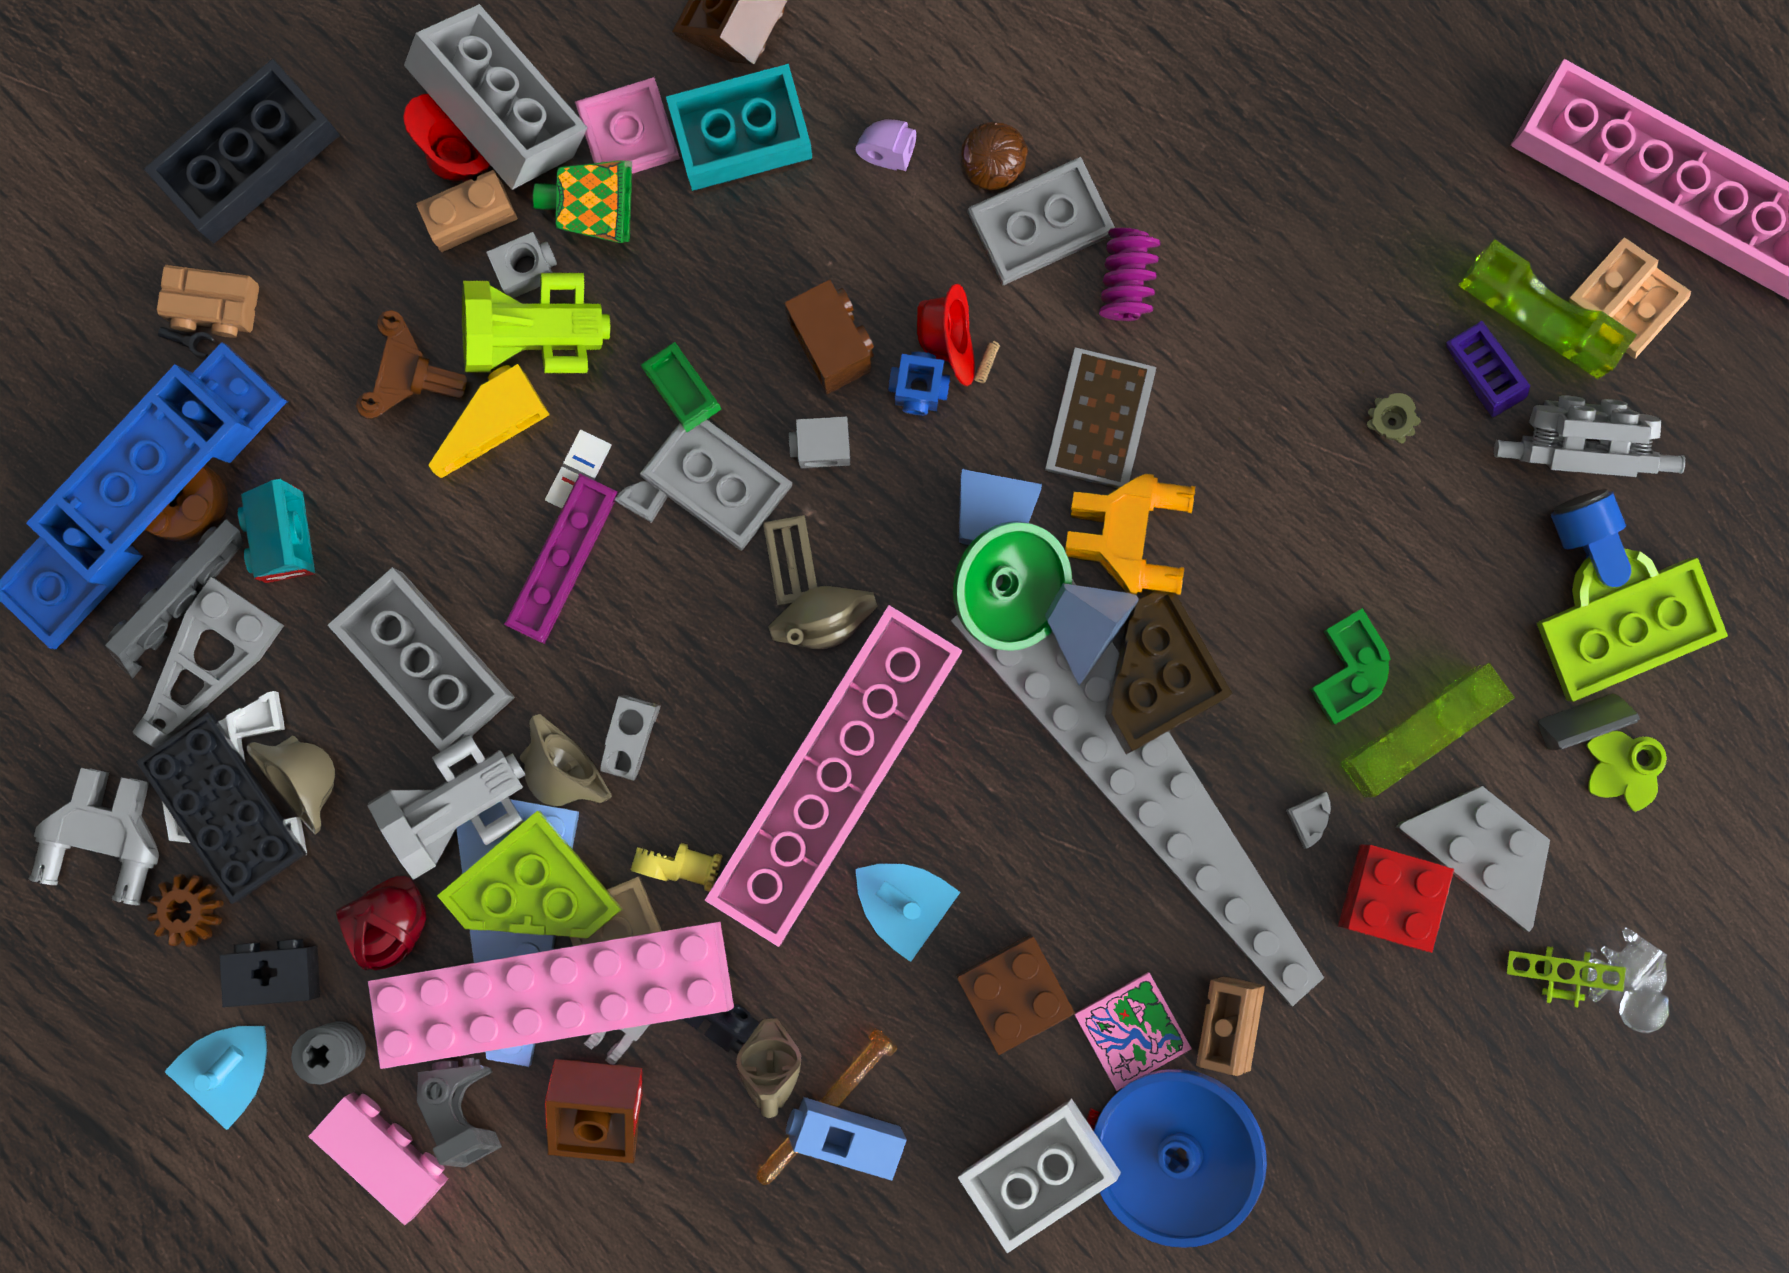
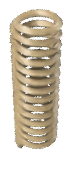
(990, 348)

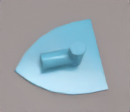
(903, 904)
(223, 1071)

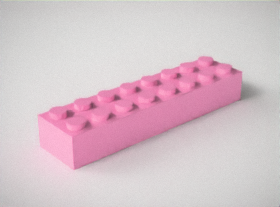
(1661, 172)
(833, 776)
(550, 995)

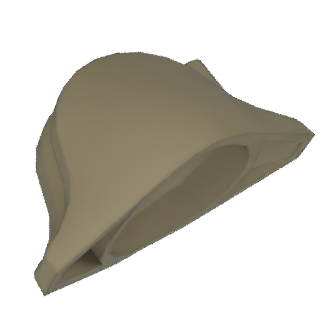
(823, 617)
(559, 768)
(300, 774)
(769, 1066)

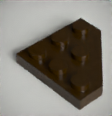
(1160, 673)

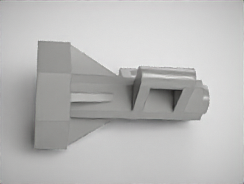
(423, 820)

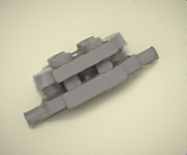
(1576, 421)

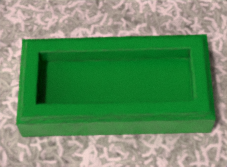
(681, 387)

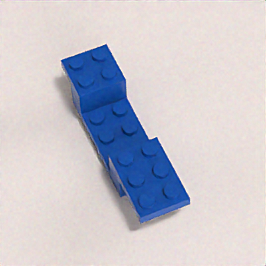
(127, 484)

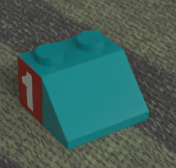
(276, 532)

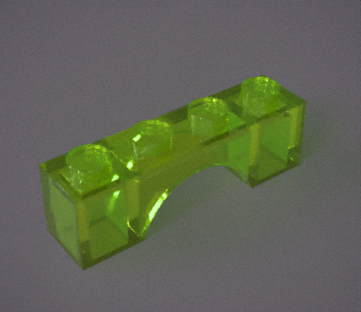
(1579, 334)
(1427, 731)

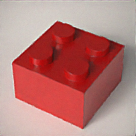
(1396, 897)

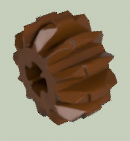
(169, 910)

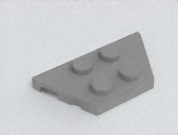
(1487, 849)

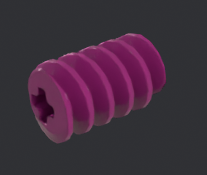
(1128, 274)

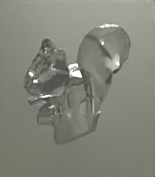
(1643, 1004)

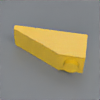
(494, 415)

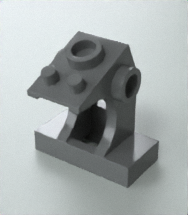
(455, 1138)

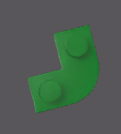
(1365, 668)

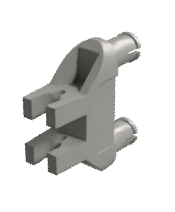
(102, 830)

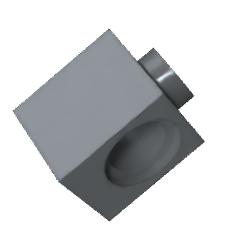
(506, 257)
(821, 442)

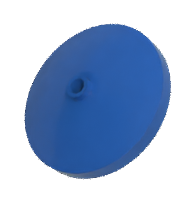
(1174, 1197)

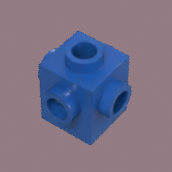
(923, 368)

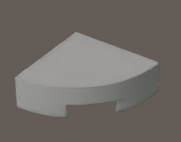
(642, 499)
(1310, 818)

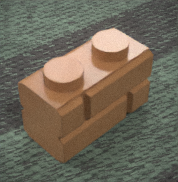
(466, 211)
(207, 300)
(1230, 1026)

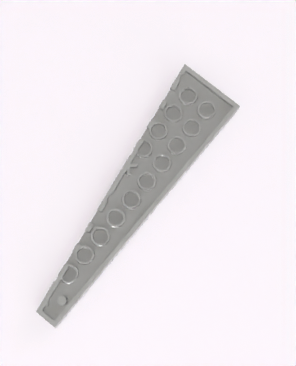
(1160, 801)

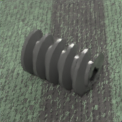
(328, 1052)

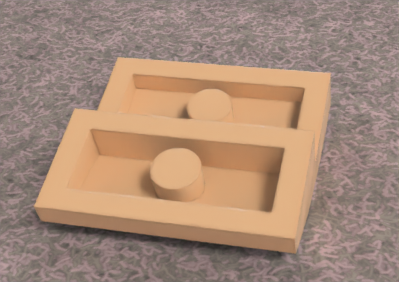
(1632, 293)

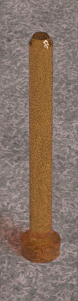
(835, 1096)

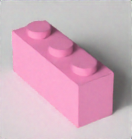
(379, 1156)

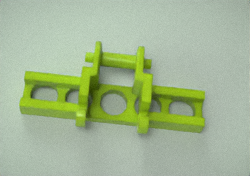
(1553, 976)

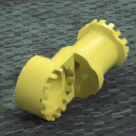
(686, 865)

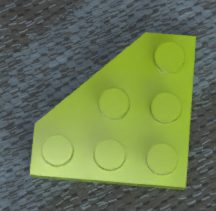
(531, 887)

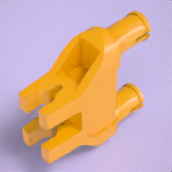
(1124, 532)

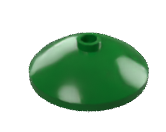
(1032, 574)

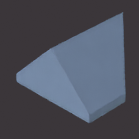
(1087, 623)

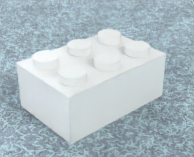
(1039, 1175)

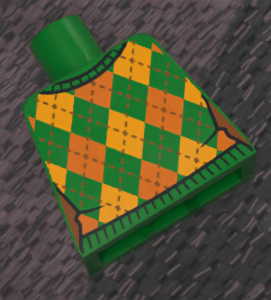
(590, 199)

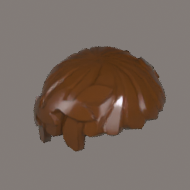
(993, 155)

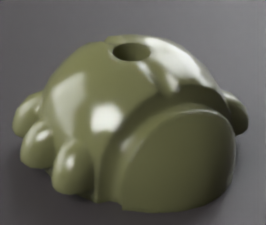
(1398, 408)

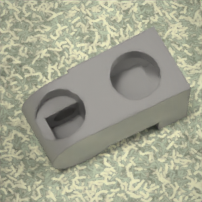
(628, 736)

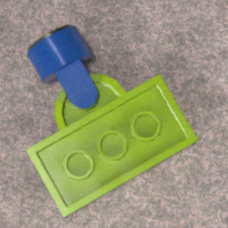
(1624, 608)

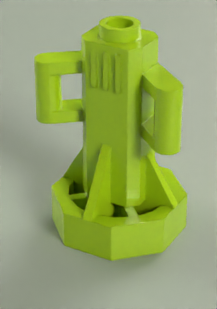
(501, 327)

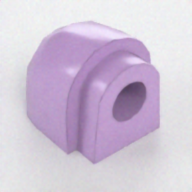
(887, 144)

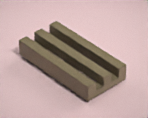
(784, 525)

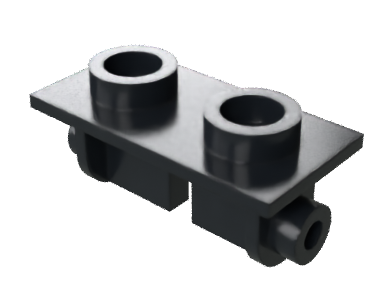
(728, 1028)

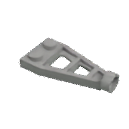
(234, 619)

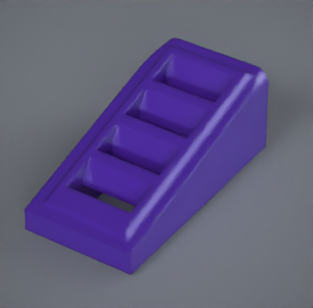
(1485, 391)

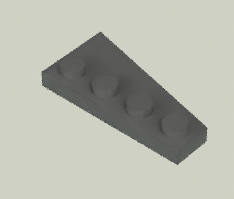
(173, 598)

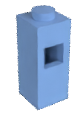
(846, 1138)

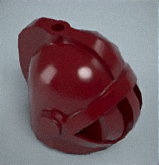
(383, 923)

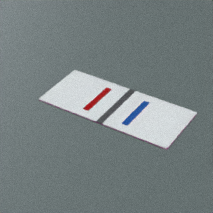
(583, 458)

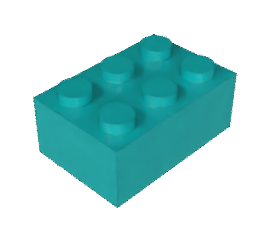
(740, 127)

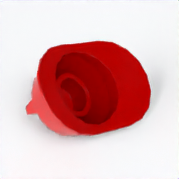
(444, 145)
(946, 332)

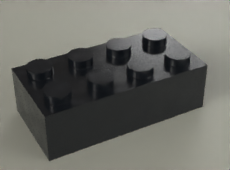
(242, 151)

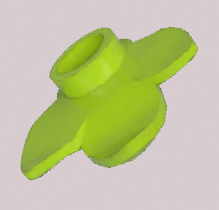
(1621, 773)

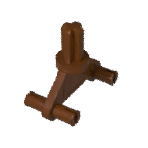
(404, 371)

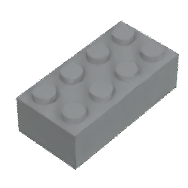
(495, 96)
(420, 660)

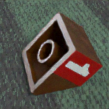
(593, 1110)

